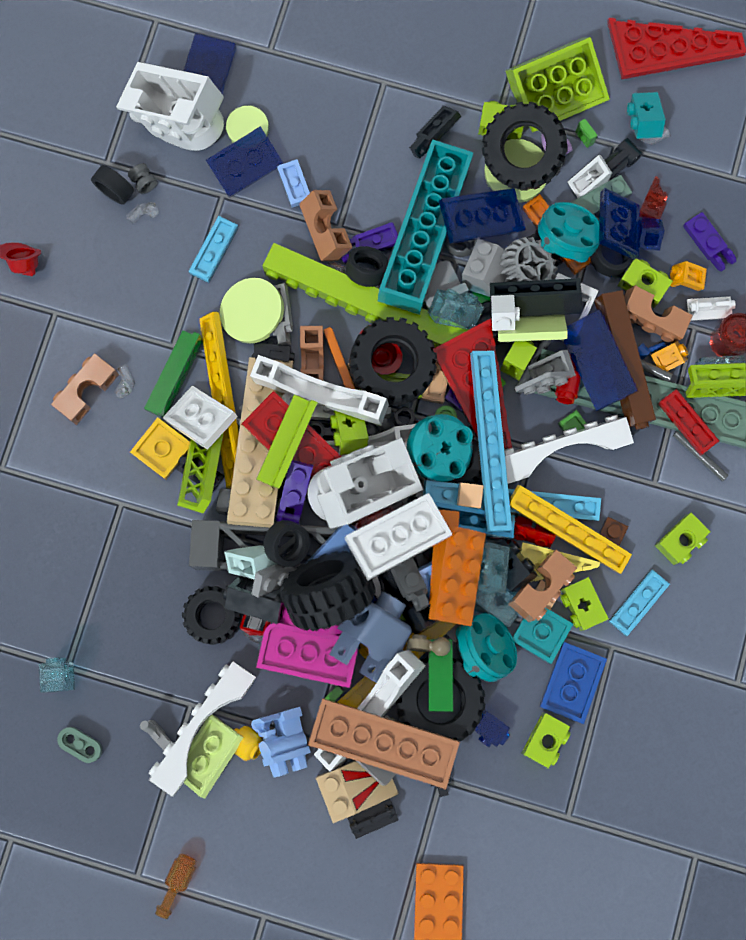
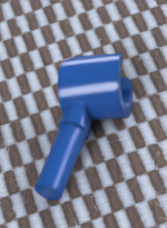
(644, 351)

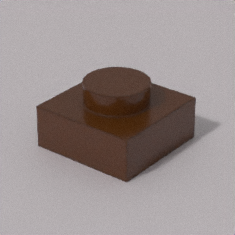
(613, 530)

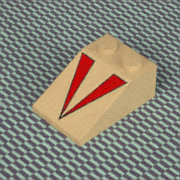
(352, 790)

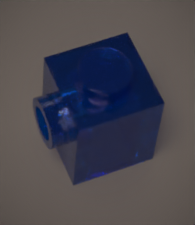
(650, 233)
(492, 730)

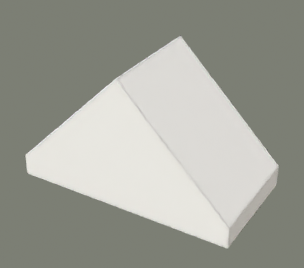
(590, 177)

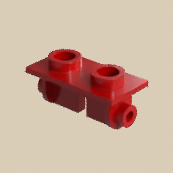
(536, 535)

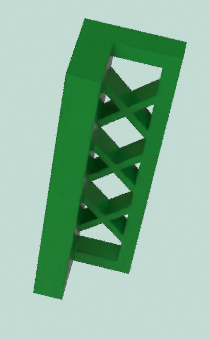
(174, 373)

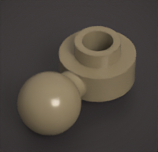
(440, 646)

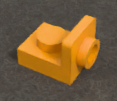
(688, 275)
(670, 356)

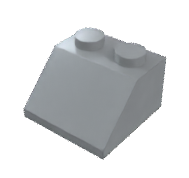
(483, 267)

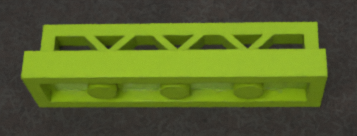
(710, 379)
(286, 441)
(206, 478)

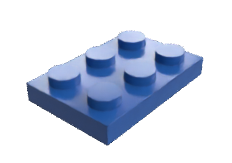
(573, 683)

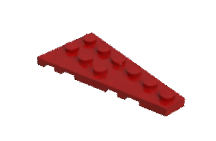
(666, 47)
(455, 365)

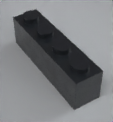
(542, 296)

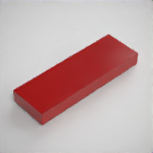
(688, 422)

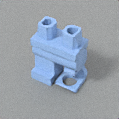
(288, 743)

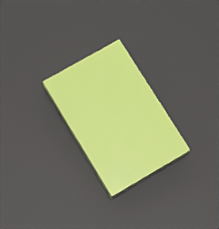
(536, 328)
(210, 754)

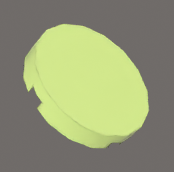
(245, 120)

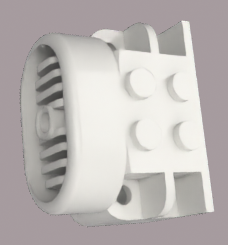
(174, 105)
(363, 483)

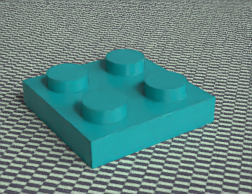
(543, 636)

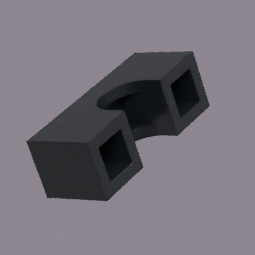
(417, 620)

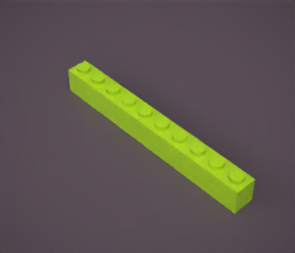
(339, 290)

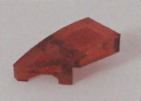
(654, 201)

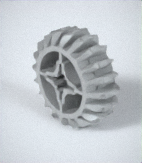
(527, 261)

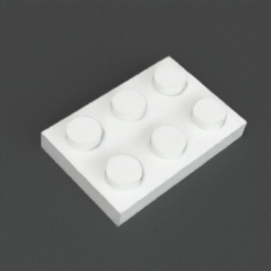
(200, 417)

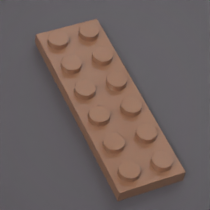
(384, 743)

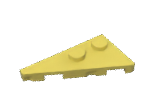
(538, 555)

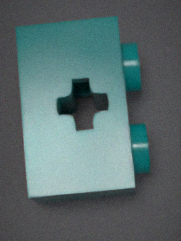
(646, 115)

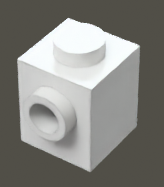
(504, 312)

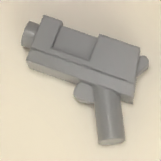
(156, 733)

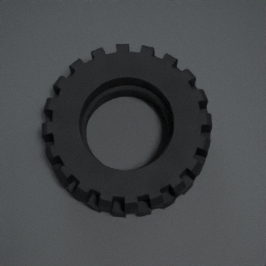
(507, 122)
(395, 333)
(326, 591)
(468, 716)

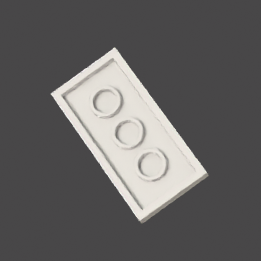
(398, 536)

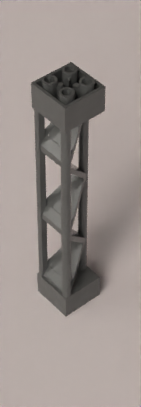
(209, 536)

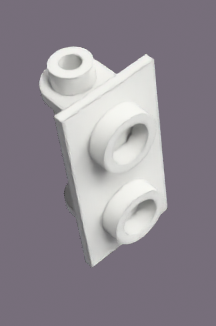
(710, 308)

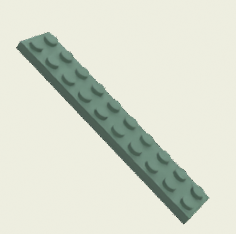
(721, 414)

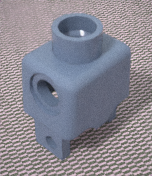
(377, 629)

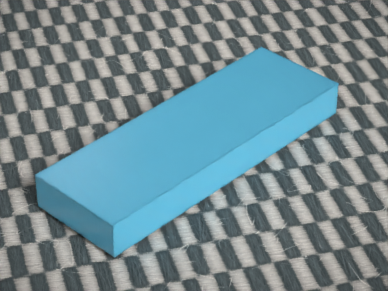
(213, 249)
(639, 602)

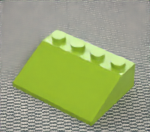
(561, 80)

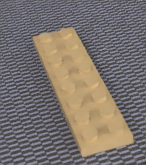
(252, 500)

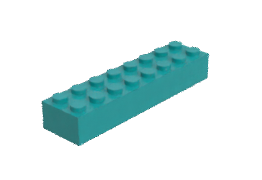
(423, 228)

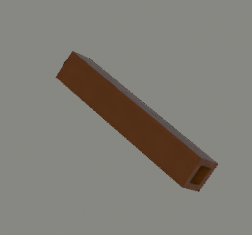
(637, 406)

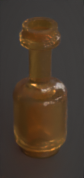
(177, 881)

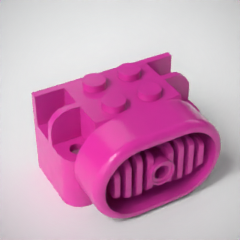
(304, 653)

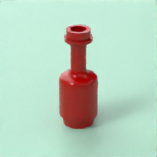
(569, 392)

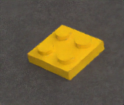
(161, 448)

